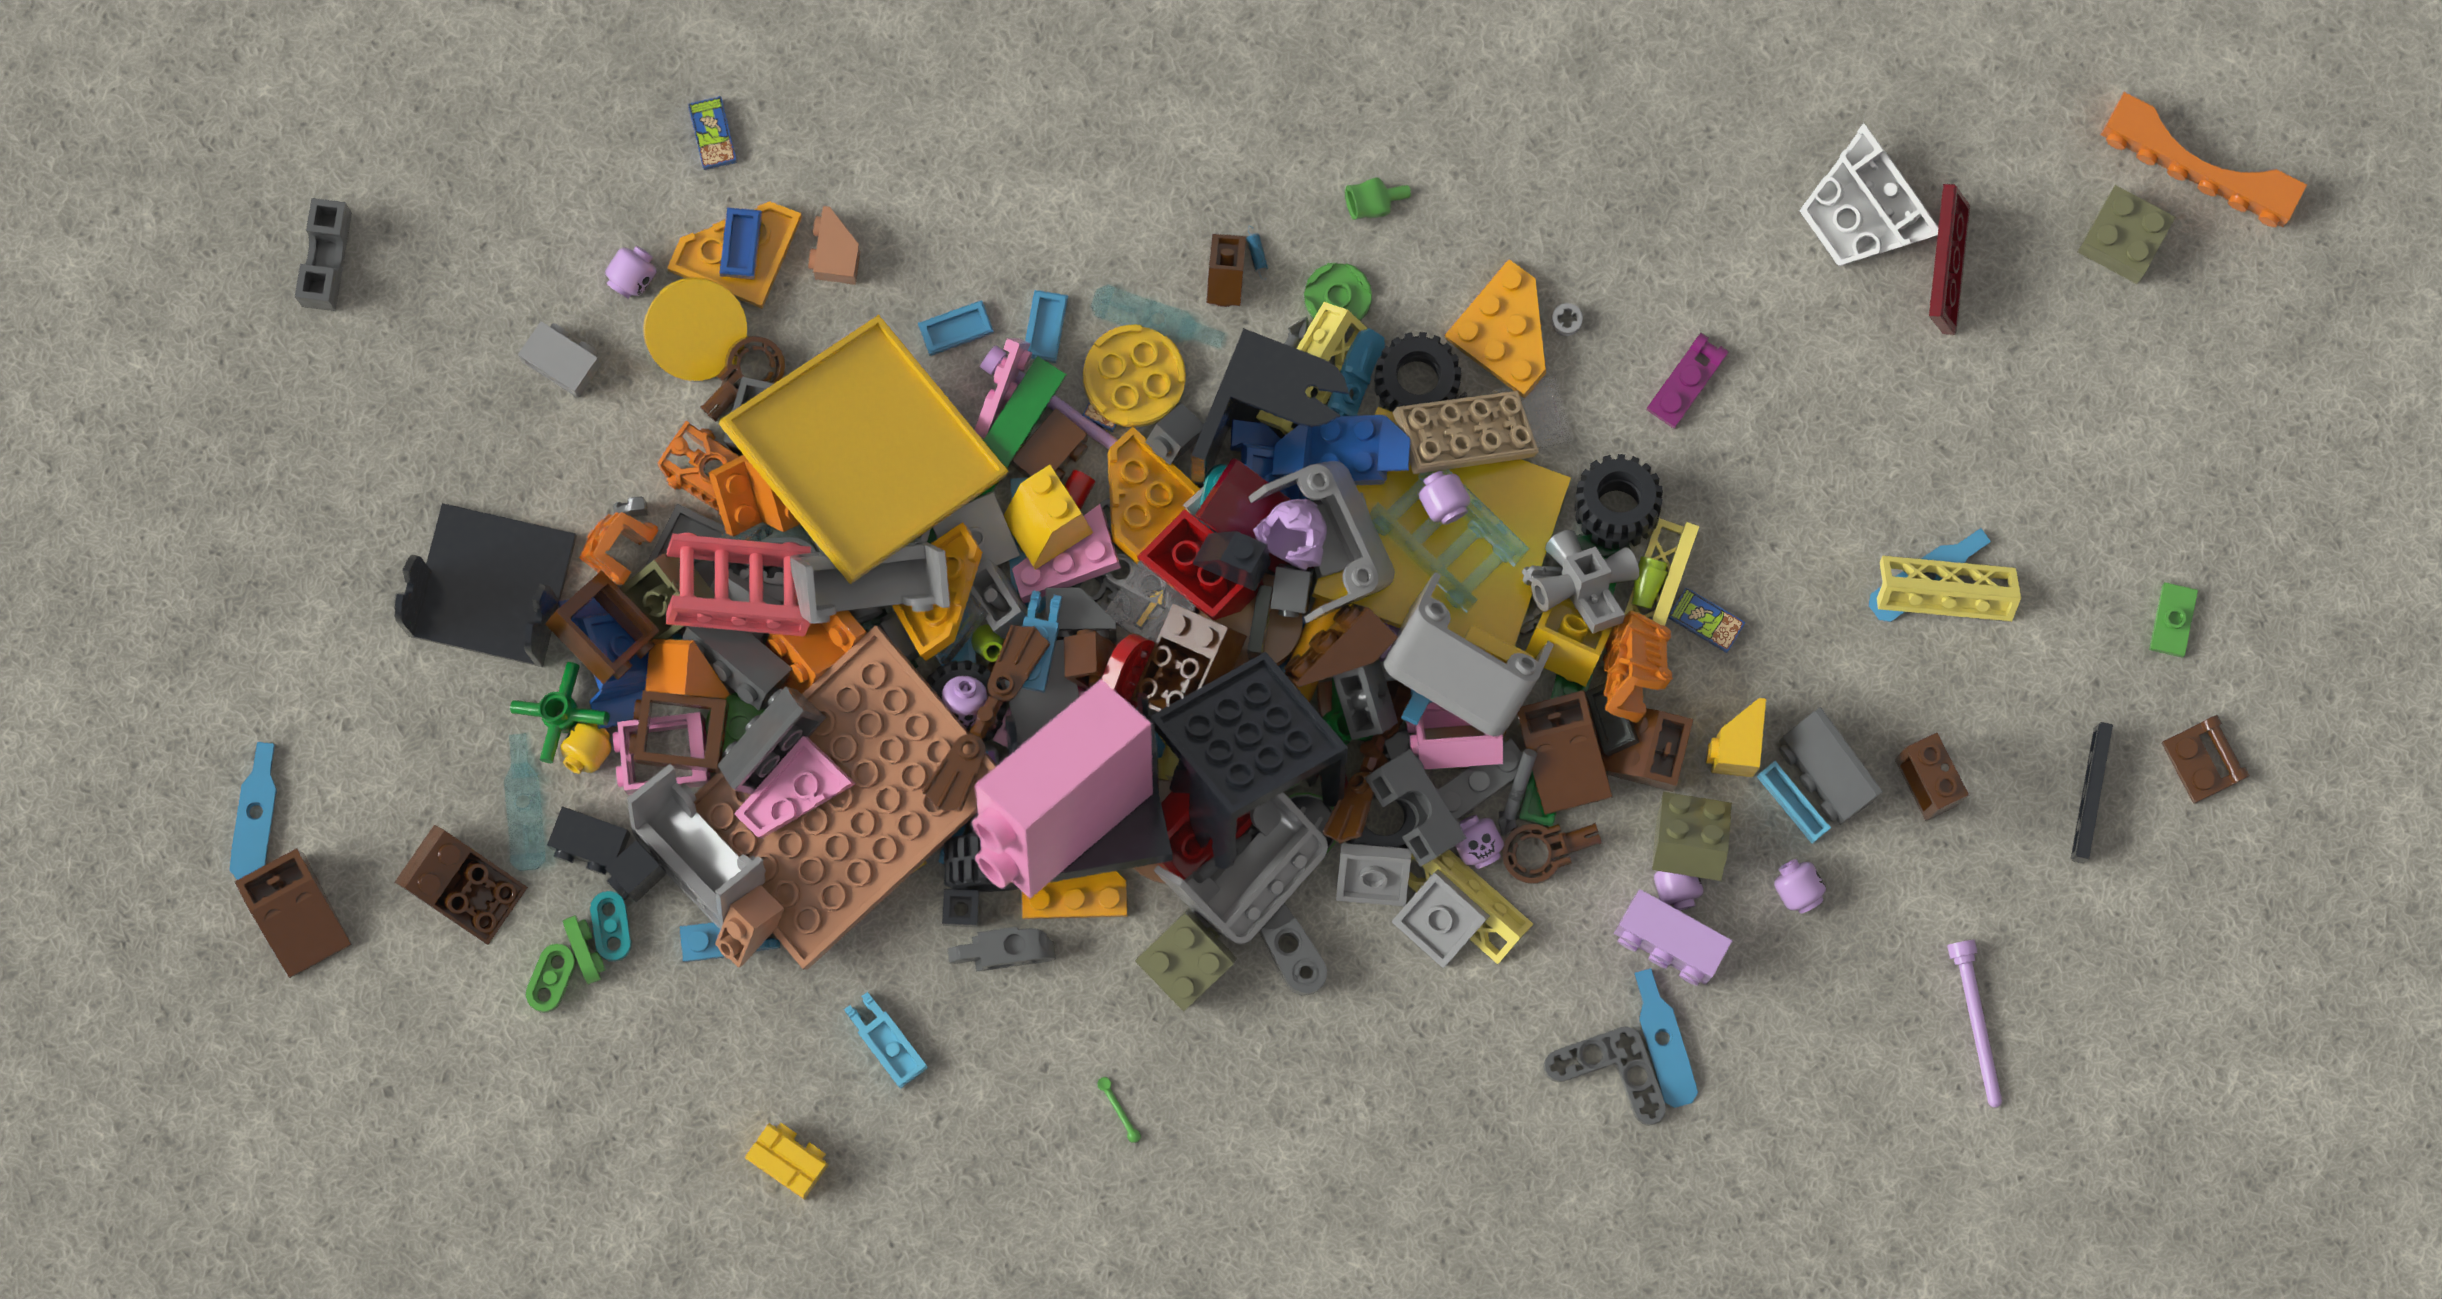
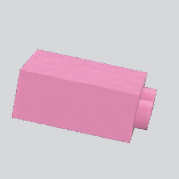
(1063, 790)

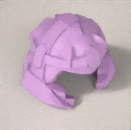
(1294, 533)

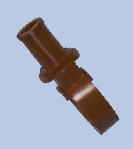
(727, 393)
(1570, 841)

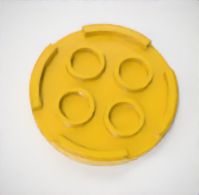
(693, 328)
(1134, 376)

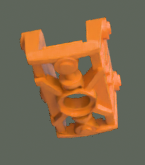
(694, 479)
(604, 536)
(1634, 661)

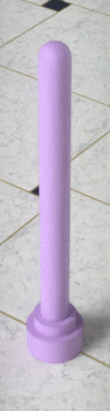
(995, 357)
(1963, 955)

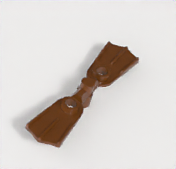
(957, 771)
(1352, 811)

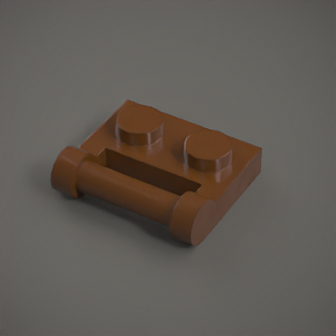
(2195, 764)

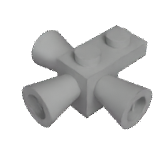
(1585, 580)

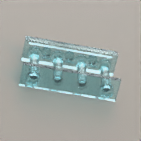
(1481, 524)

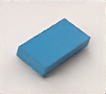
(1046, 324)
(955, 328)

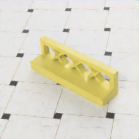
(1323, 340)
(1675, 570)
(1949, 595)
(1503, 915)

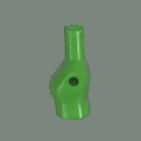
(1373, 198)

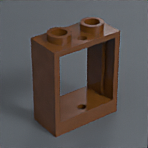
(621, 609)
(715, 737)
(1931, 787)

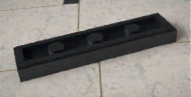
(2091, 792)

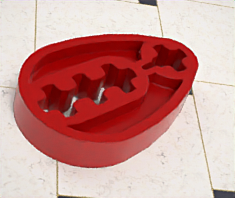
(1127, 665)

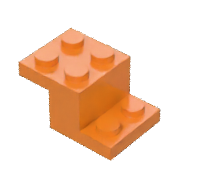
(747, 499)
(817, 650)

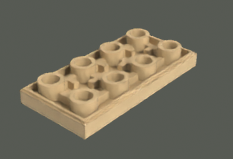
(1466, 432)

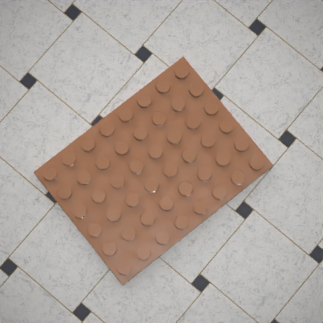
(861, 844)

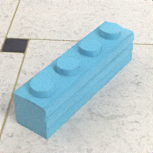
(1793, 802)

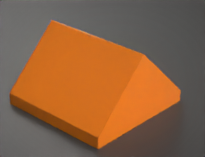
(682, 670)

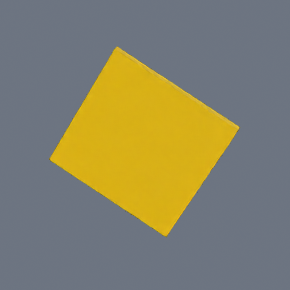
(863, 448)
(1518, 493)

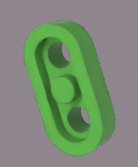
(589, 962)
(550, 978)

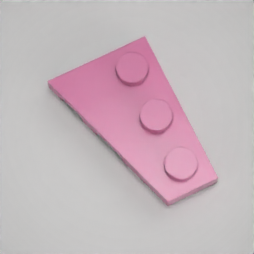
(1005, 378)
(1079, 563)
(793, 788)

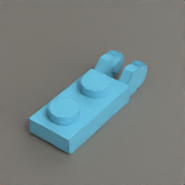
(888, 1044)

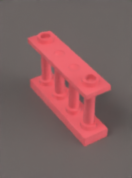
(722, 611)

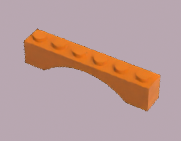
(2265, 193)

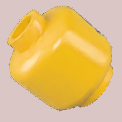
(585, 748)

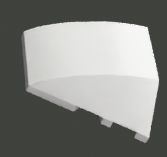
(1866, 205)

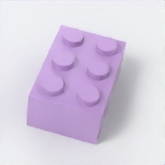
(1672, 938)

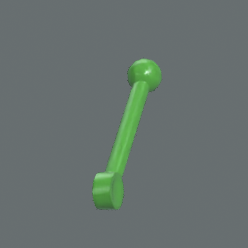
(1104, 1085)

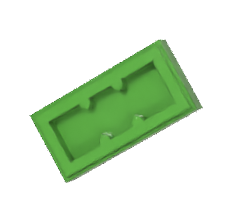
(2173, 620)

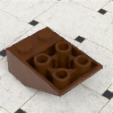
(1350, 643)
(1187, 657)
(1568, 751)
(1657, 756)
(461, 884)
(293, 912)

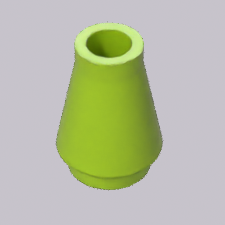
(1651, 577)
(982, 639)

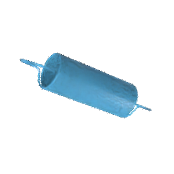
(1257, 252)

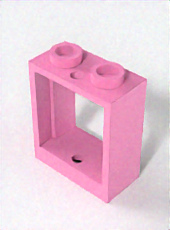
(697, 740)
(1451, 751)

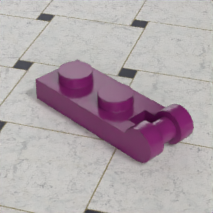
(1686, 382)

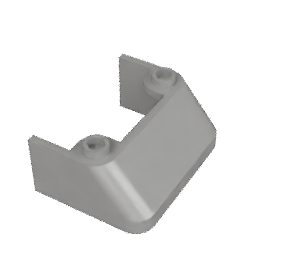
(1369, 562)
(909, 577)
(1458, 672)
(688, 848)
(1261, 875)

